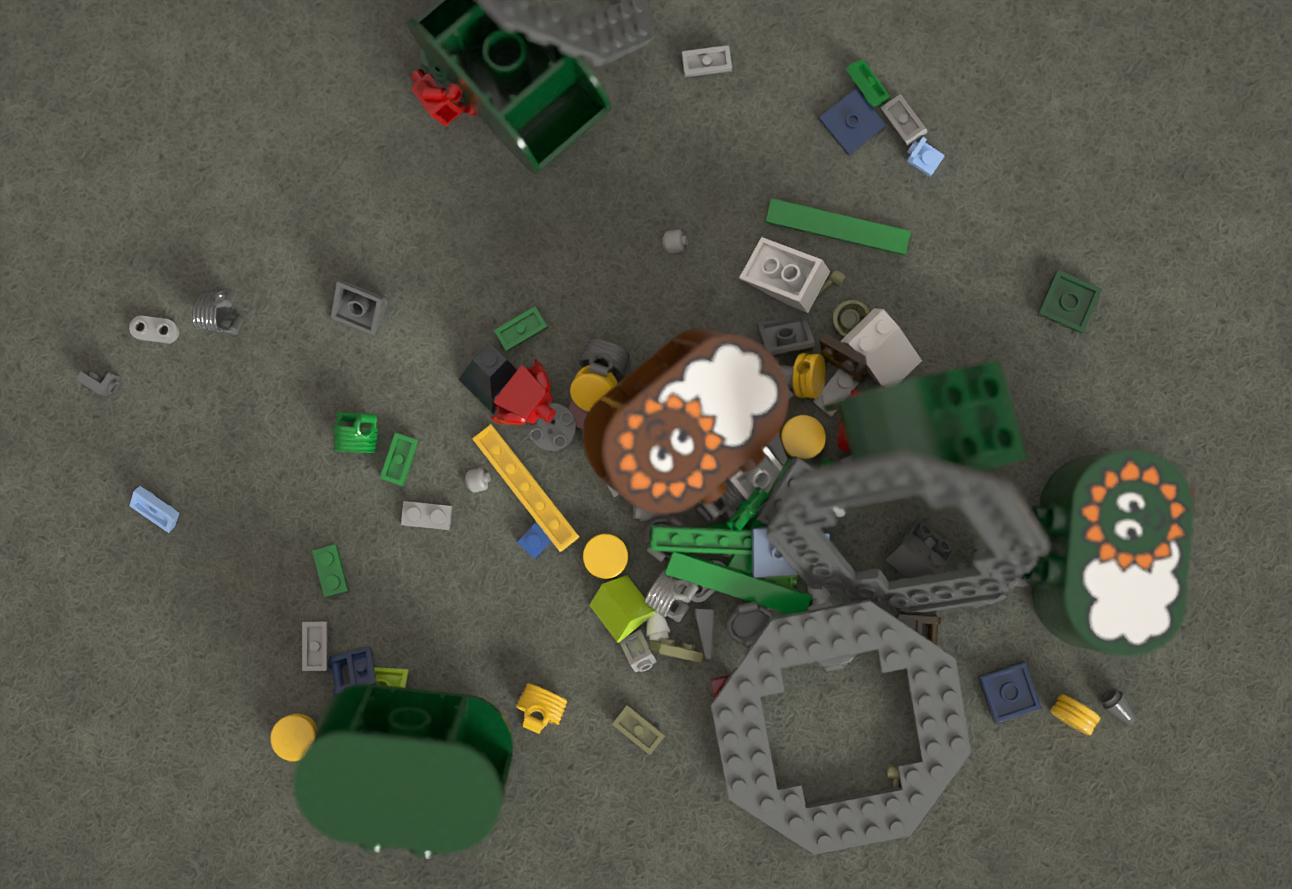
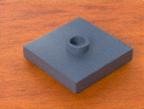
(766, 558)

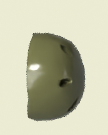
(848, 317)

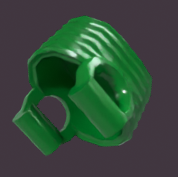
(355, 438)

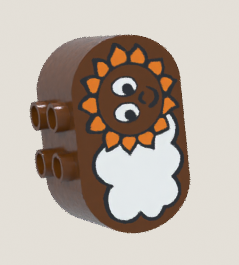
(687, 420)

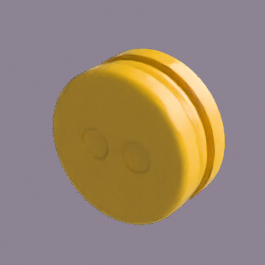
(809, 375)
(589, 387)
(803, 437)
(605, 556)
(1075, 714)
(292, 736)

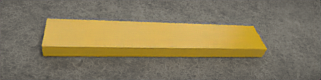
(525, 488)

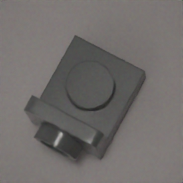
(97, 384)

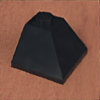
(488, 375)

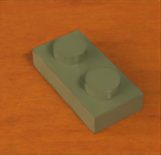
(667, 647)
(638, 729)

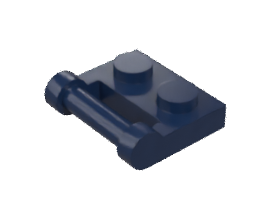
(359, 665)

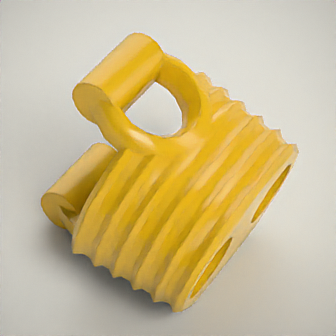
(543, 701)

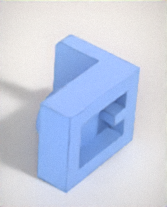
(924, 157)

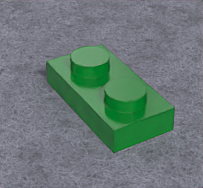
(868, 83)
(520, 328)
(399, 459)
(330, 570)

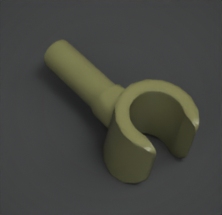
(836, 277)
(892, 773)

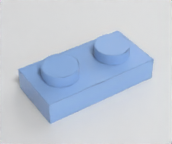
(154, 509)

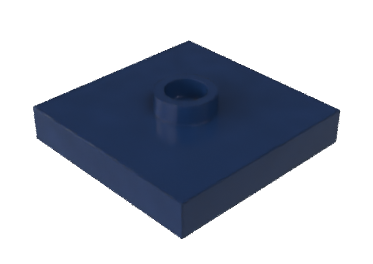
(852, 122)
(1009, 692)

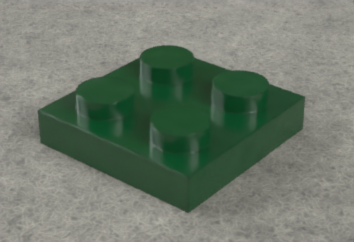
(1069, 301)

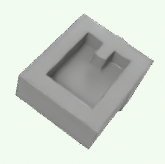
(637, 651)

